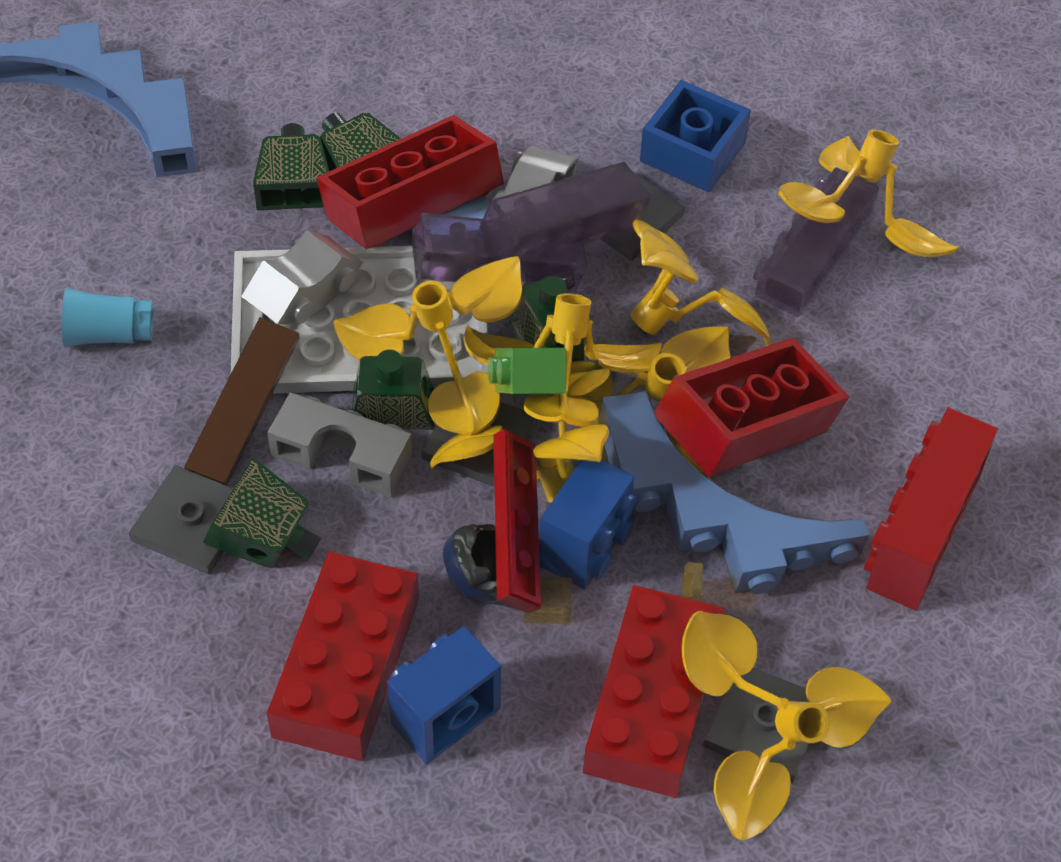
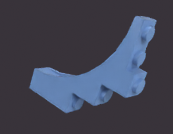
(117, 79)
(703, 515)

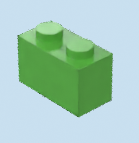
(528, 370)

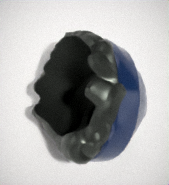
(472, 562)

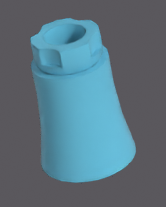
(104, 319)

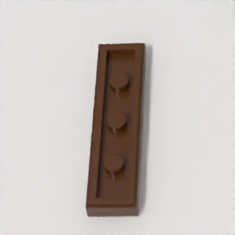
(242, 401)

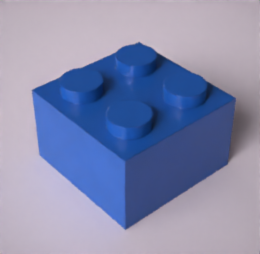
(694, 135)
(587, 522)
(444, 693)

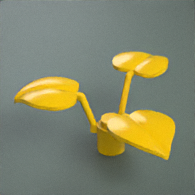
(870, 166)
(487, 292)
(660, 302)
(569, 325)
(678, 356)
(554, 454)
(837, 713)

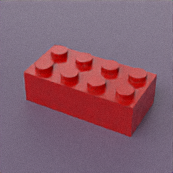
(409, 177)
(750, 406)
(928, 507)
(344, 656)
(647, 698)

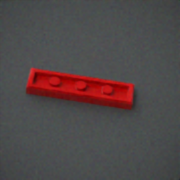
(516, 522)

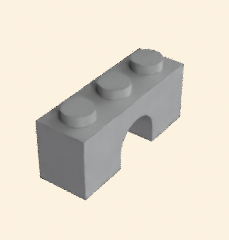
(310, 427)

